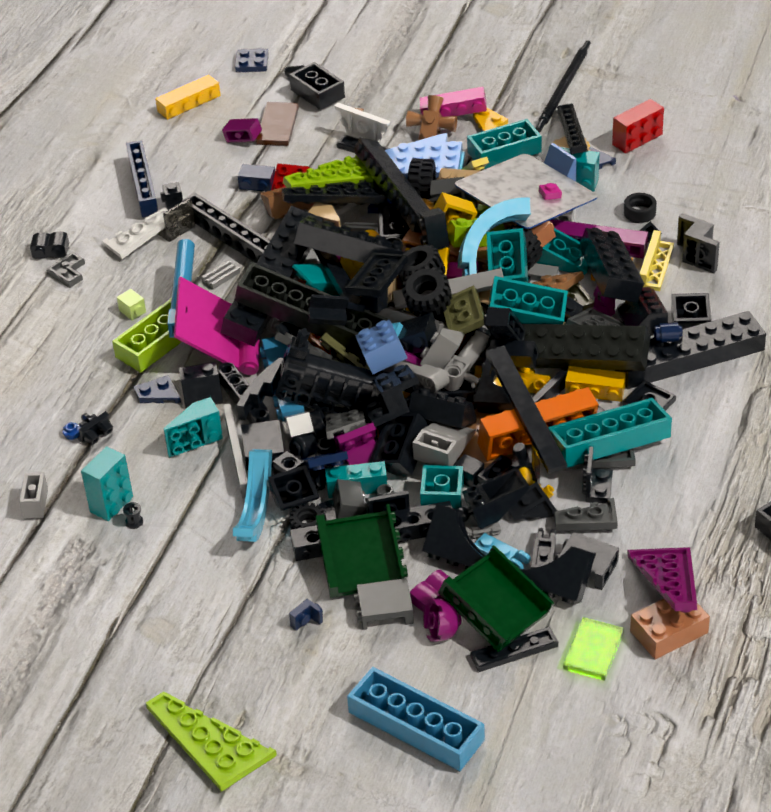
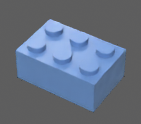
(381, 346)

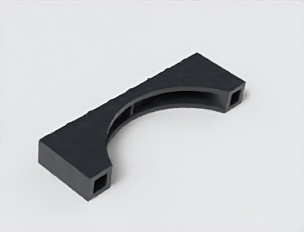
(562, 577)

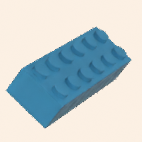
(416, 718)

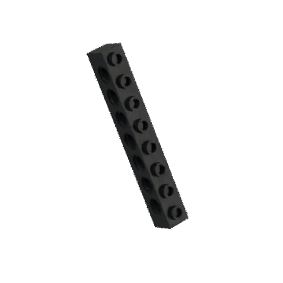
(228, 228)
(411, 523)

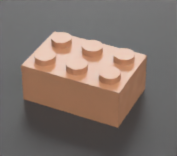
(665, 630)

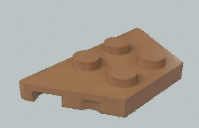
(561, 281)

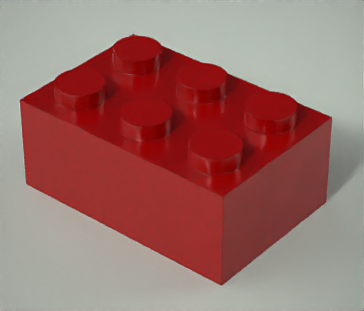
(638, 126)

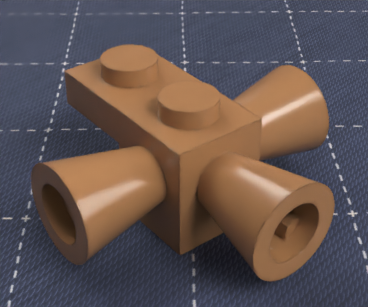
(431, 120)

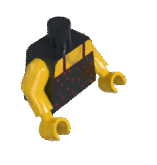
(528, 463)

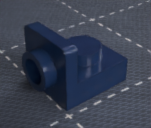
(304, 612)

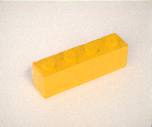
(188, 96)

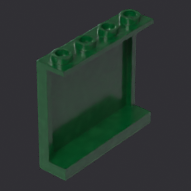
(360, 551)
(496, 599)

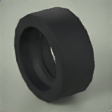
(638, 215)

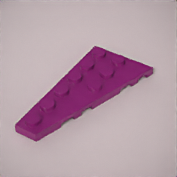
(669, 573)

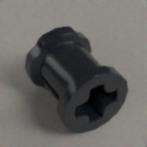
(133, 515)

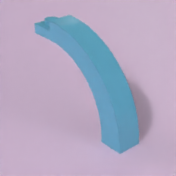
(509, 210)
(257, 495)

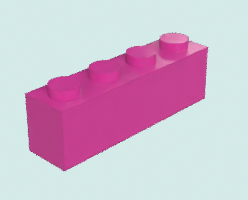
(459, 102)

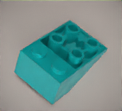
(315, 277)
(193, 428)

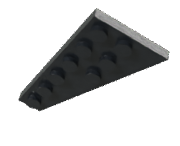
(338, 192)

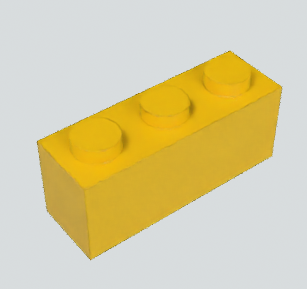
(602, 383)

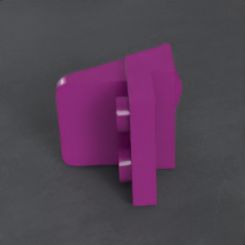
(357, 443)

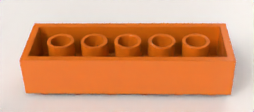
(504, 430)

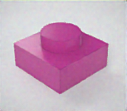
(550, 191)

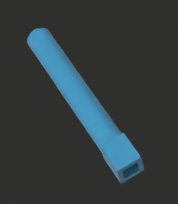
(183, 268)

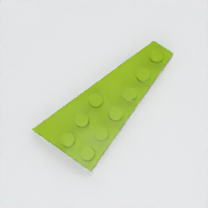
(332, 172)
(210, 743)

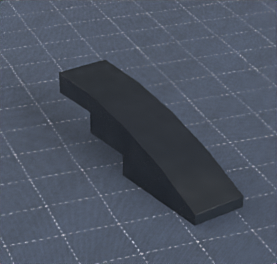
(262, 386)

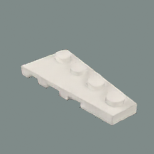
(135, 237)

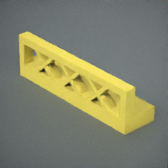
(650, 262)

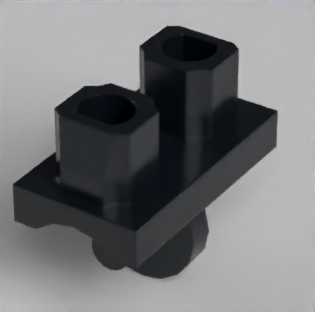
(93, 424)

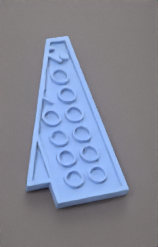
(436, 147)

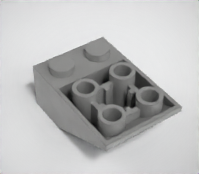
(441, 443)

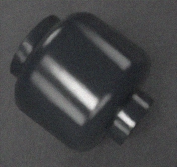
(304, 446)

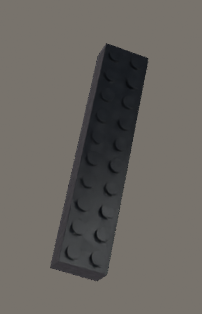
(279, 256)

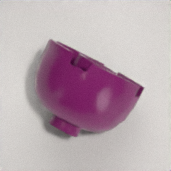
(441, 620)

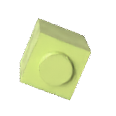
(131, 304)

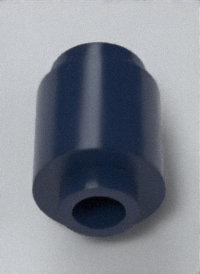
(668, 332)

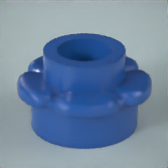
(71, 430)

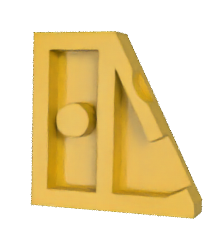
(489, 119)

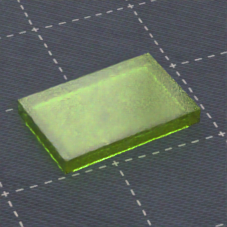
(593, 648)

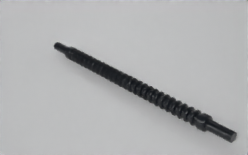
(563, 85)

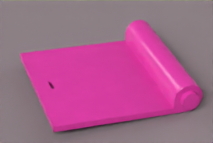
(199, 325)

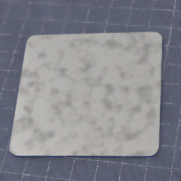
(522, 178)

